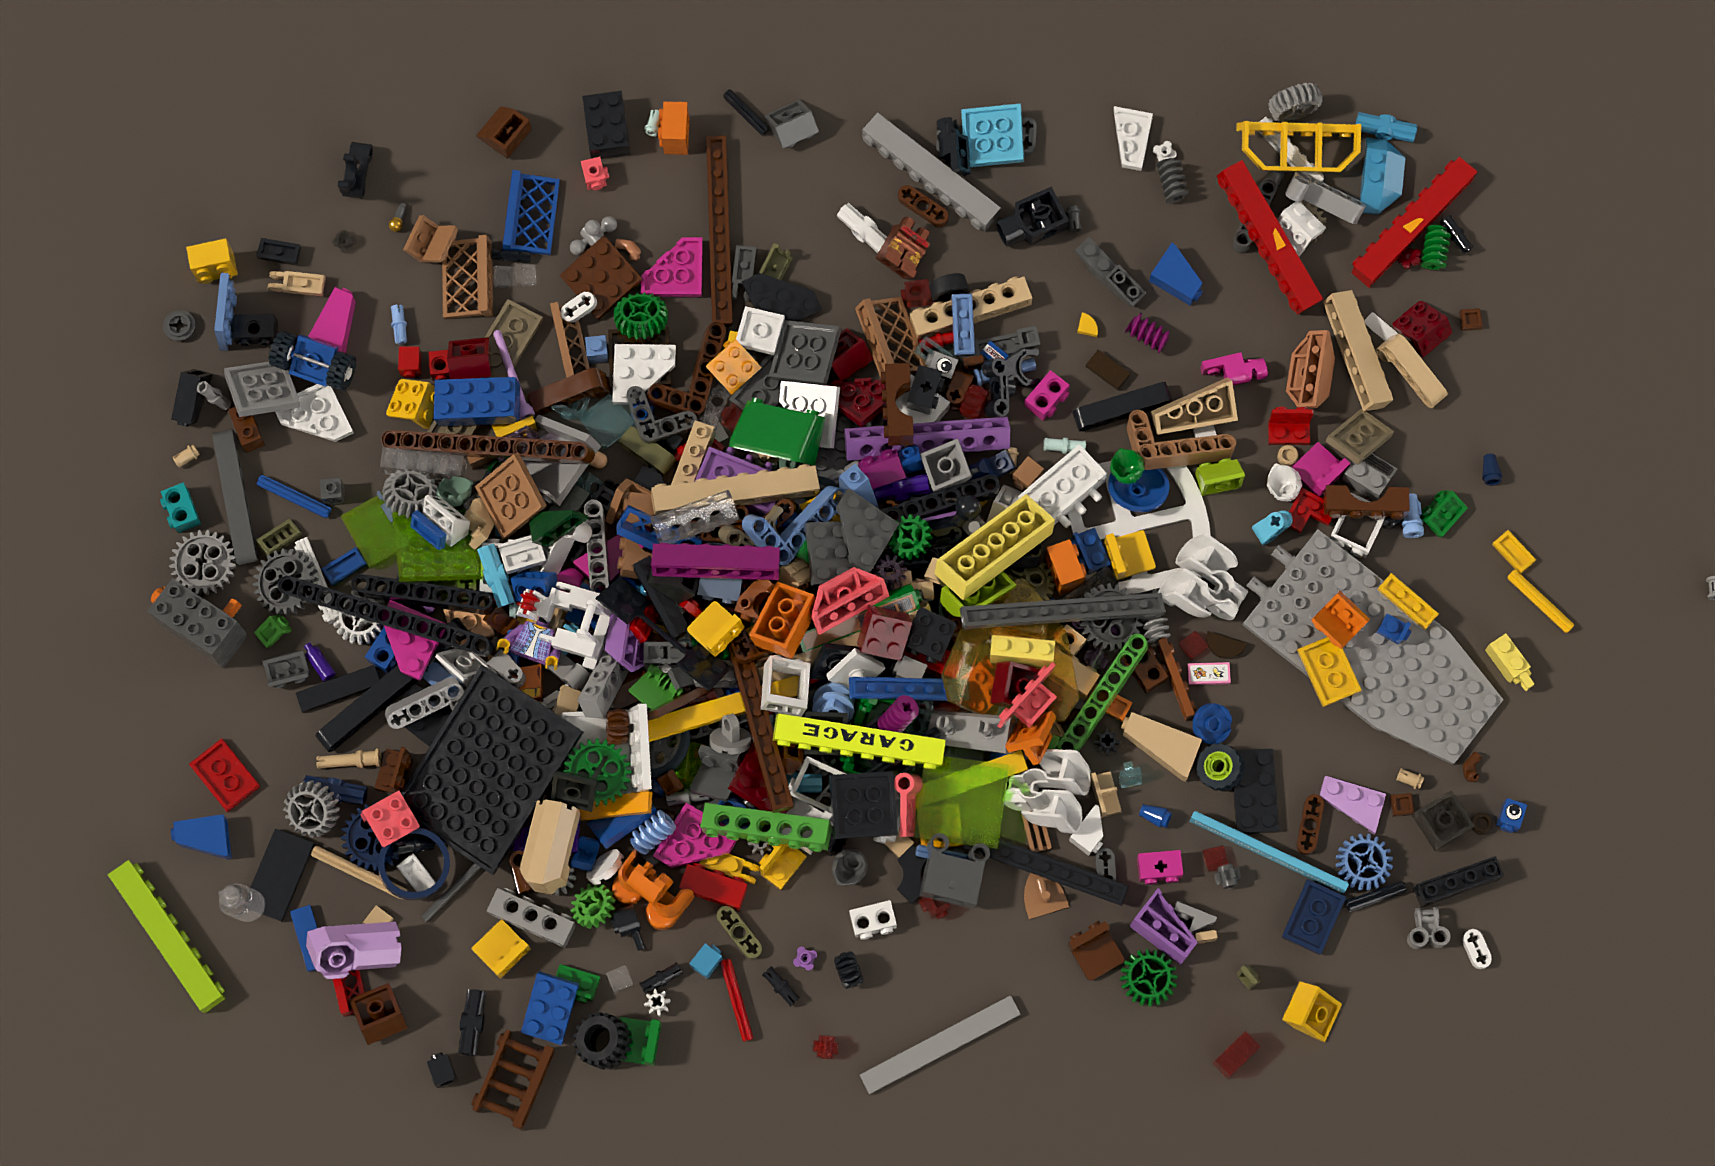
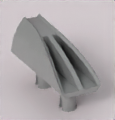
(972, 730)

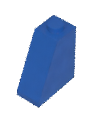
(1177, 276)
(204, 835)

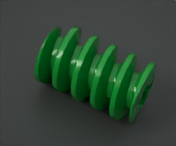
(1435, 248)

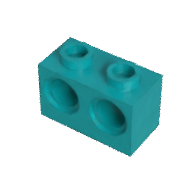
(183, 506)

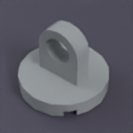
(730, 736)

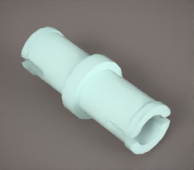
(1063, 445)

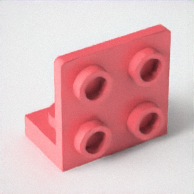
(390, 819)

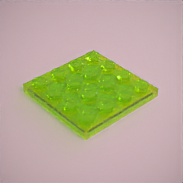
(423, 562)
(963, 802)

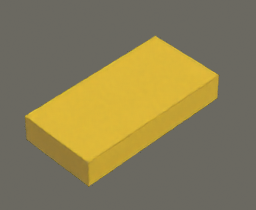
(1514, 552)

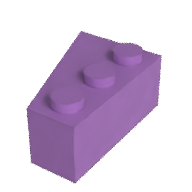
(1164, 929)

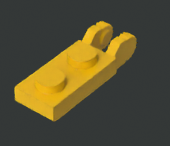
(731, 866)

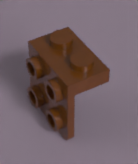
(1095, 950)

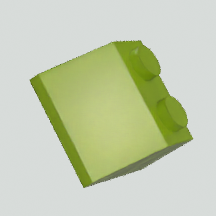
(1219, 477)

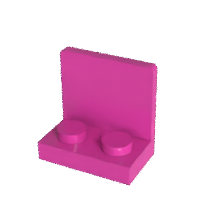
(1320, 468)

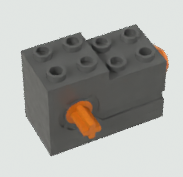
(198, 621)

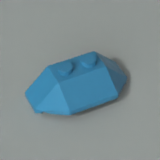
(1381, 175)

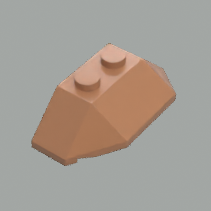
(1311, 370)

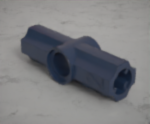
(342, 791)

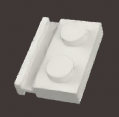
(521, 554)

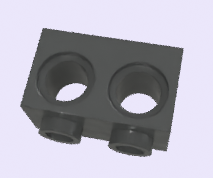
(662, 653)

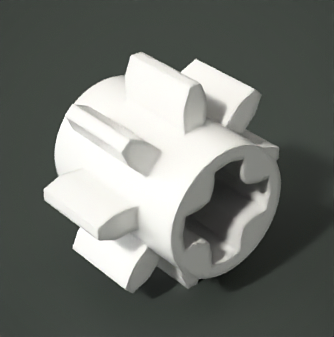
(656, 996)

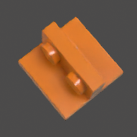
(1034, 739)

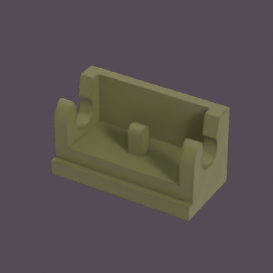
(776, 262)

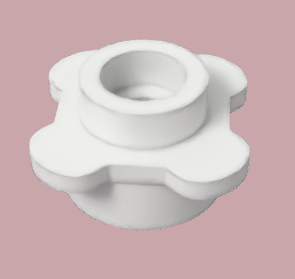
(1164, 147)

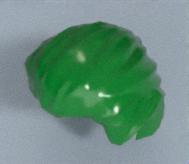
(1127, 466)

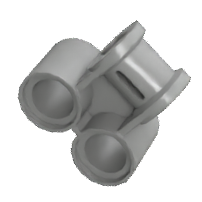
(1427, 925)

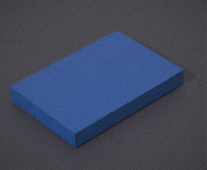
(613, 829)

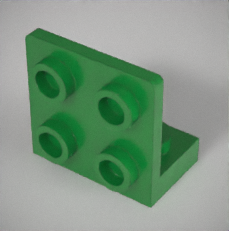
(644, 1040)

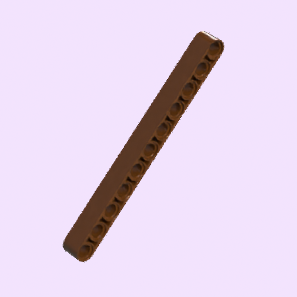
(496, 447)

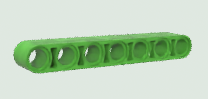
(1104, 685)

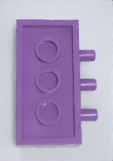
(722, 463)

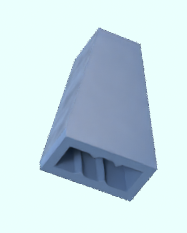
(857, 482)

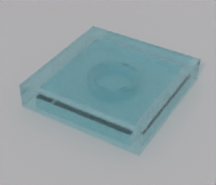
(607, 421)

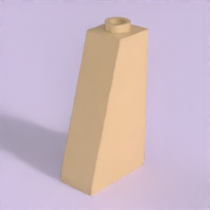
(1163, 743)

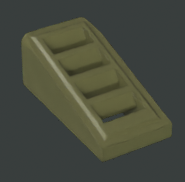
(267, 538)
(1248, 976)

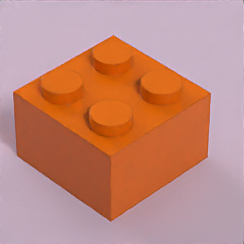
(674, 128)
(1065, 566)

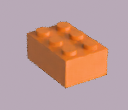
(783, 620)

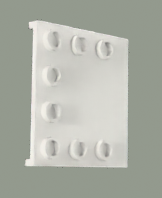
(636, 747)

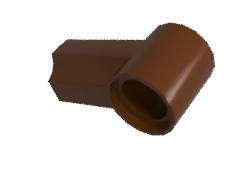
(522, 886)

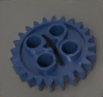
(355, 834)

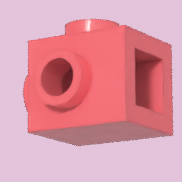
(594, 173)

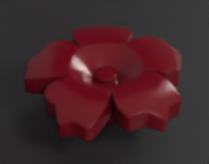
(1410, 257)

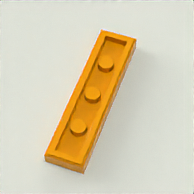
(627, 805)

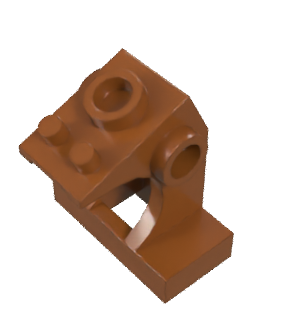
(751, 597)

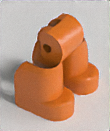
(644, 882)

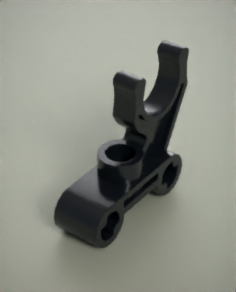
(354, 178)
(1003, 376)

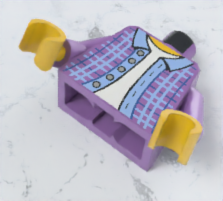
(525, 643)

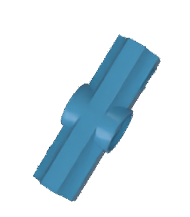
(1386, 127)

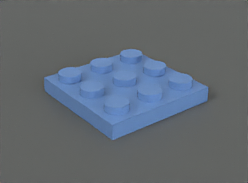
(224, 312)

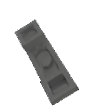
(1009, 343)

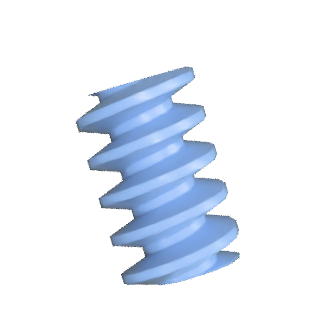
(654, 833)

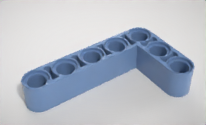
(796, 528)

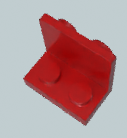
(1289, 426)

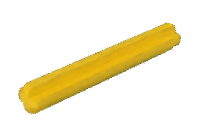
(1540, 601)

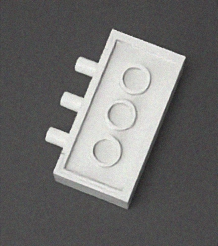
(1068, 485)

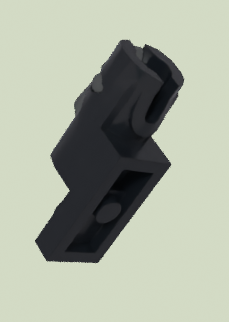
(953, 145)

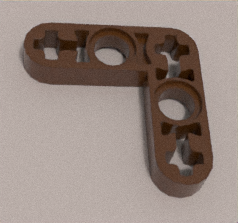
(753, 652)

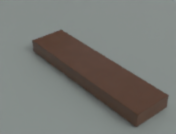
(676, 702)

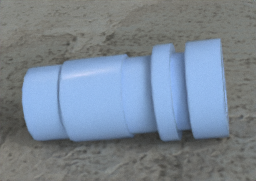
(1412, 523)

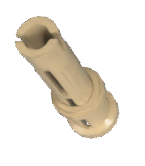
(357, 759)

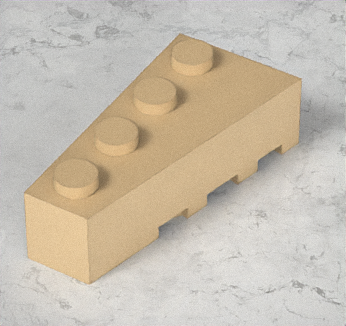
(1201, 408)

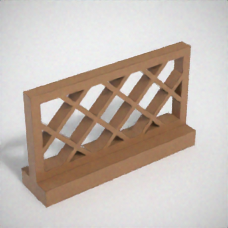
(484, 279)
(878, 339)

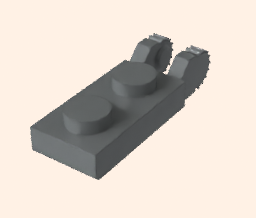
(743, 268)

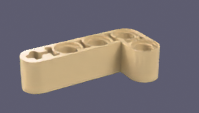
(1413, 369)

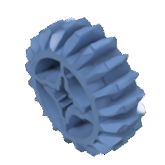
(1355, 858)

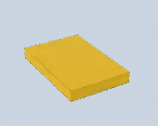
(1329, 671)

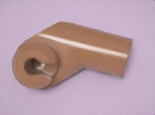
(630, 246)

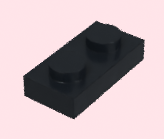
(278, 251)

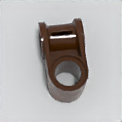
(958, 386)

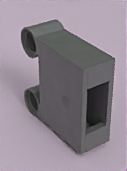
(951, 877)

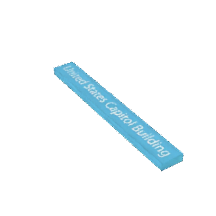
(1269, 852)

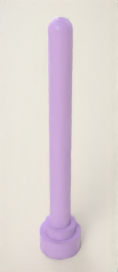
(525, 409)

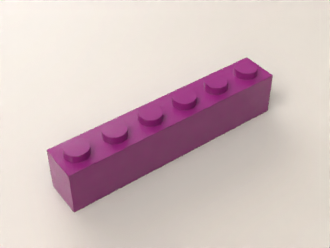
(715, 561)

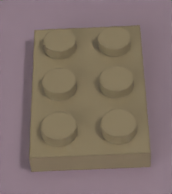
(1359, 436)

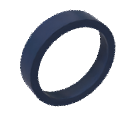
(415, 895)

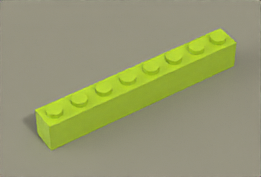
(166, 936)

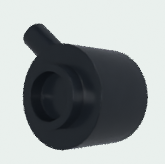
(627, 923)

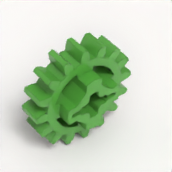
(593, 905)

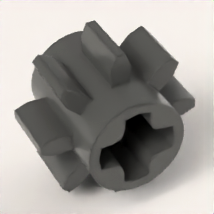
(1227, 876)

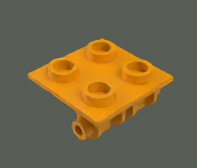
(733, 366)

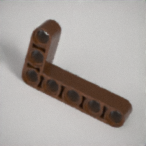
(698, 378)

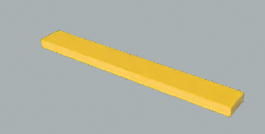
(712, 711)

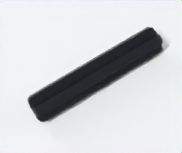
(746, 112)
(1375, 896)

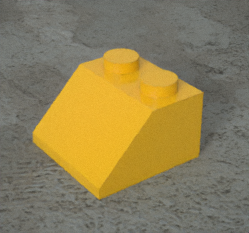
(1312, 1011)

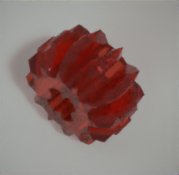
(973, 402)

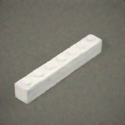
(1294, 157)
(304, 546)

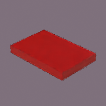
(224, 775)

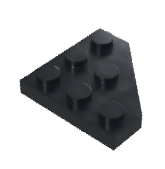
(781, 297)

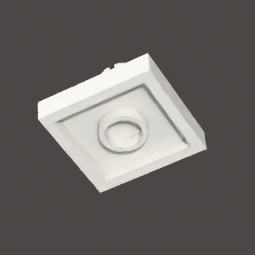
(760, 330)
(855, 665)

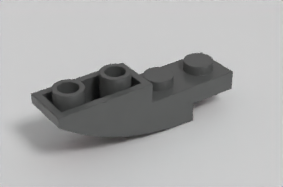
(1109, 273)

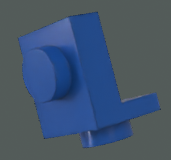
(587, 853)

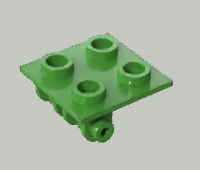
(655, 688)

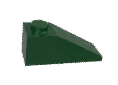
(553, 525)

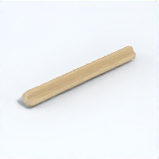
(351, 868)

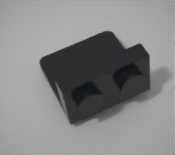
(930, 635)

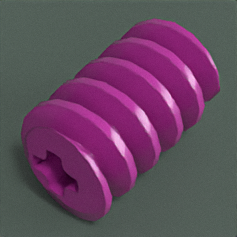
(1148, 332)
(899, 714)

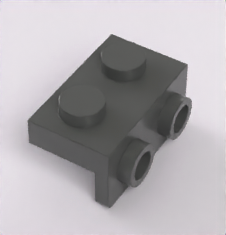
(286, 668)

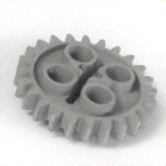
(221, 564)

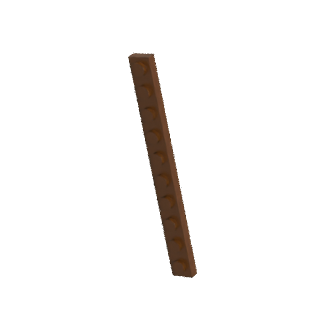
(719, 229)
(762, 733)

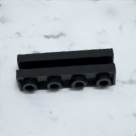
(1458, 881)

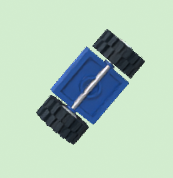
(312, 360)

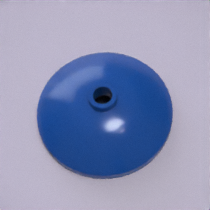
(1152, 490)

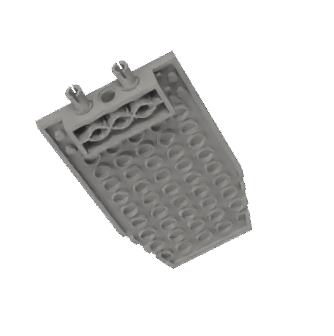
(1413, 689)

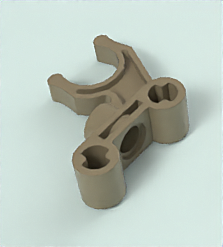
(739, 537)

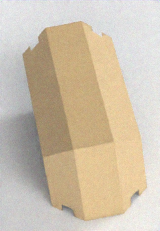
(549, 846)

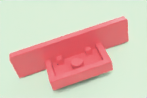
(1033, 702)

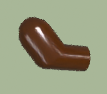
(1469, 767)

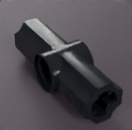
(472, 1022)

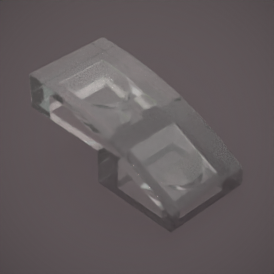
(517, 276)

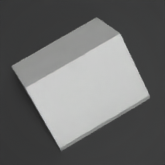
(461, 664)

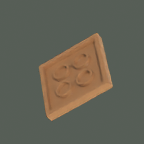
(510, 496)

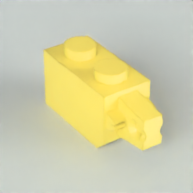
(1510, 661)

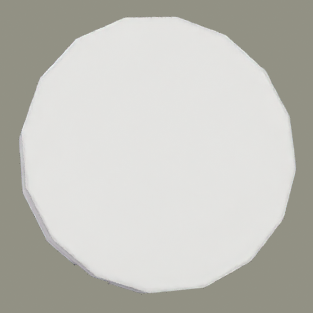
(605, 866)

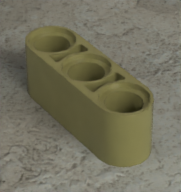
(649, 454)

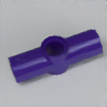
(903, 488)

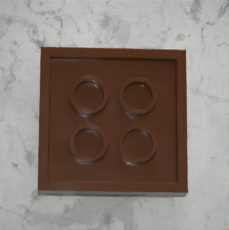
(603, 274)

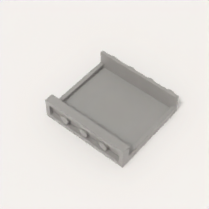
(556, 478)

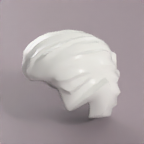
(1284, 482)

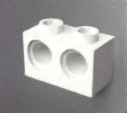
(871, 914)

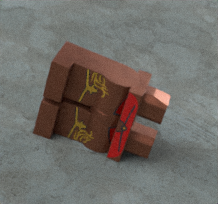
(904, 248)

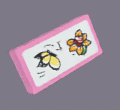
(1208, 673)

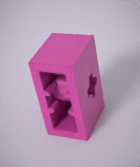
(1169, 860)

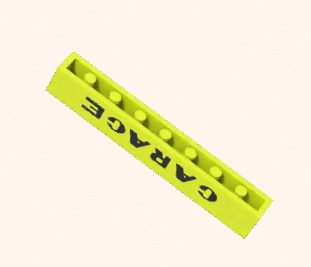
(858, 740)

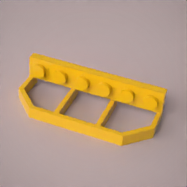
(1306, 130)

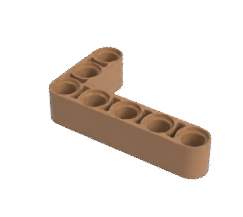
(1143, 443)

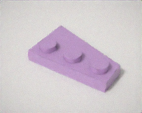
(1355, 801)

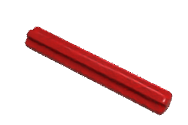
(736, 1000)

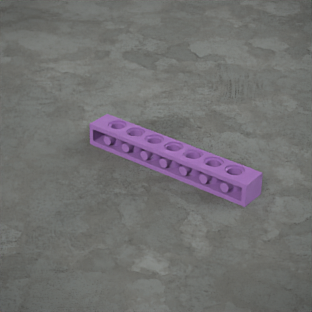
(972, 434)

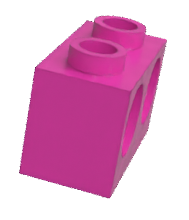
(1043, 393)

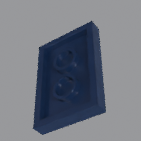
(1313, 917)

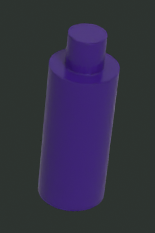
(319, 662)

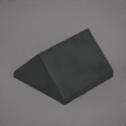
(574, 790)

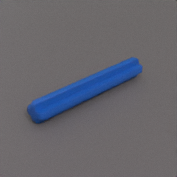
(294, 496)

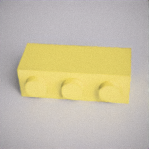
(1022, 651)

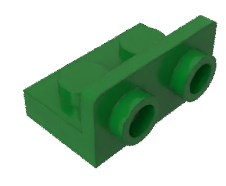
(1443, 512)
(587, 982)

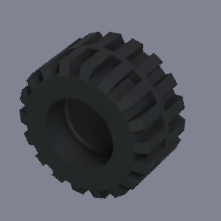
(587, 1036)

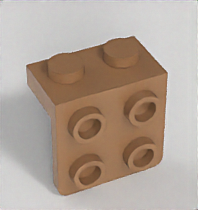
(429, 241)

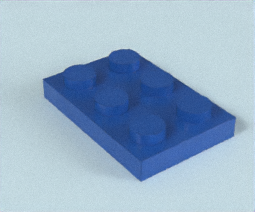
(550, 1008)

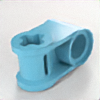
(1272, 526)

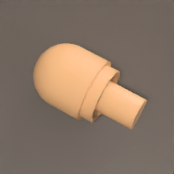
(599, 461)

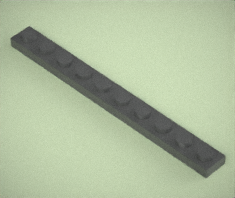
(1062, 610)

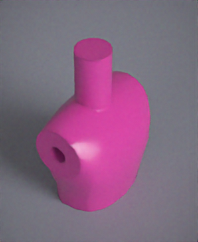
(571, 577)

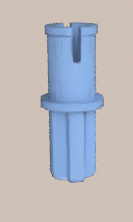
(399, 324)

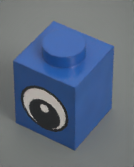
(1511, 815)

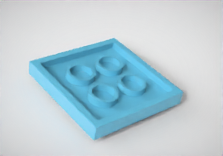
(994, 134)

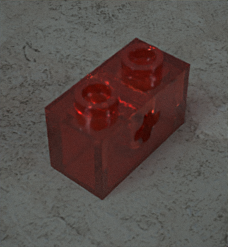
(1236, 1055)

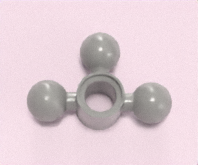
(592, 233)

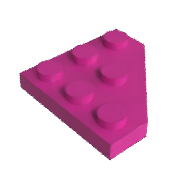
(677, 271)
(410, 650)
(689, 842)

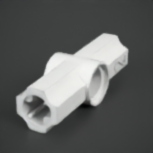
(862, 227)

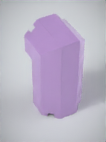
(353, 947)

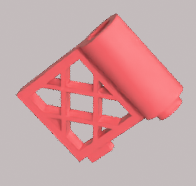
(908, 785)

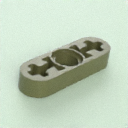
(734, 916)

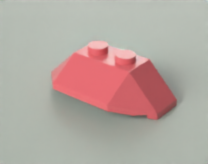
(846, 597)

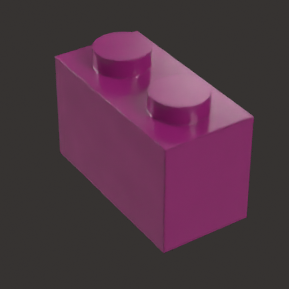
(882, 468)

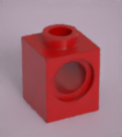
(435, 359)

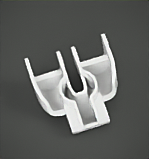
(1192, 594)
(1051, 807)

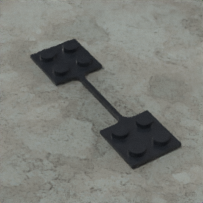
(629, 604)

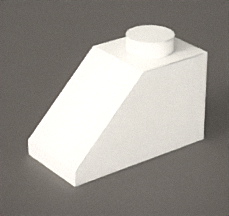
(1004, 499)
(1090, 833)

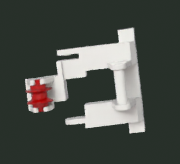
(579, 643)

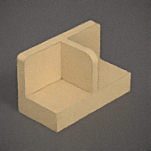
(1105, 794)

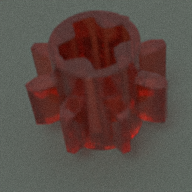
(825, 1047)

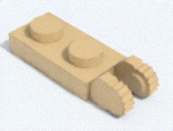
(298, 283)

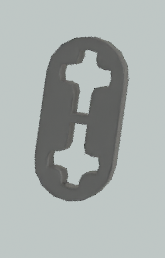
(1031, 137)
(1110, 863)

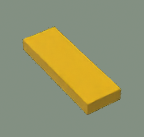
(1407, 601)

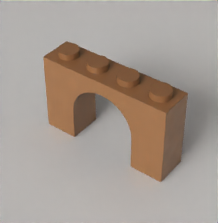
(630, 550)

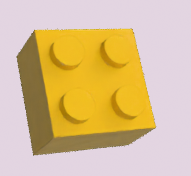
(211, 260)

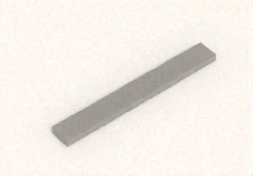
(939, 1045)

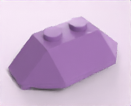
(624, 645)

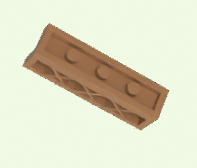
(562, 339)

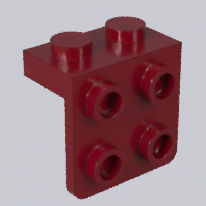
(1424, 327)

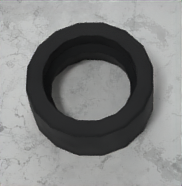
(946, 285)

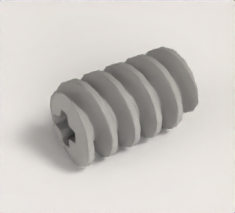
(1155, 628)

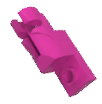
(1235, 368)

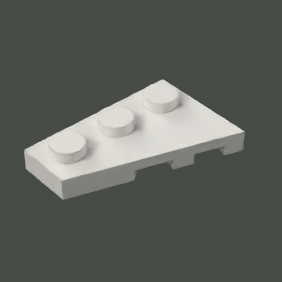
(1132, 136)

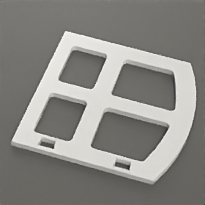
(1125, 523)

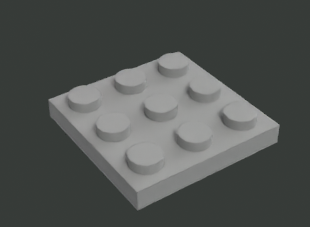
(261, 389)

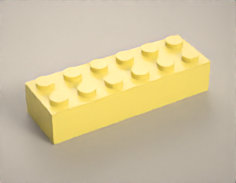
(994, 547)

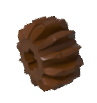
(617, 727)

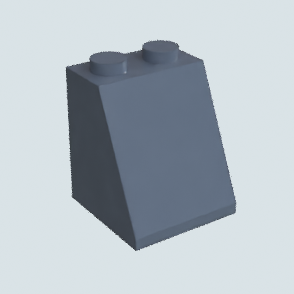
(722, 588)

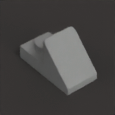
(1199, 919)

